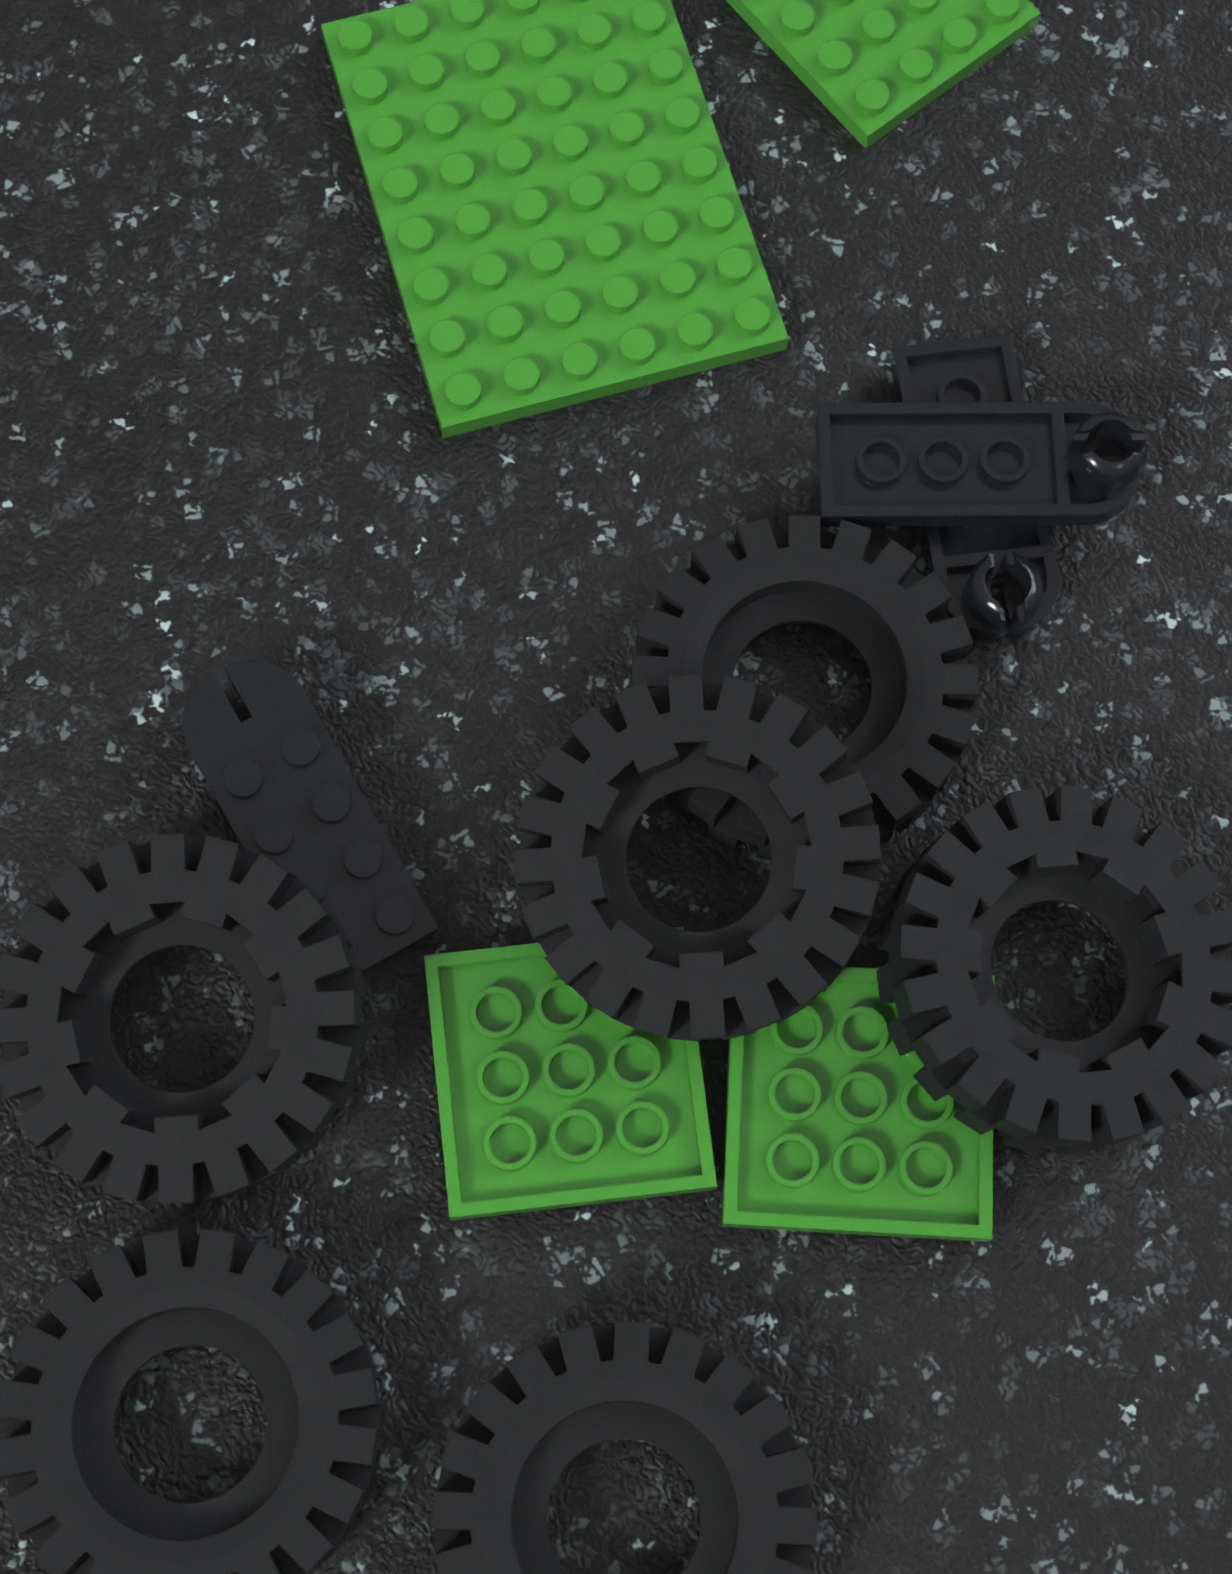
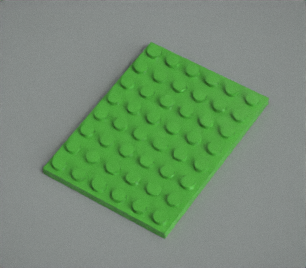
(550, 201)

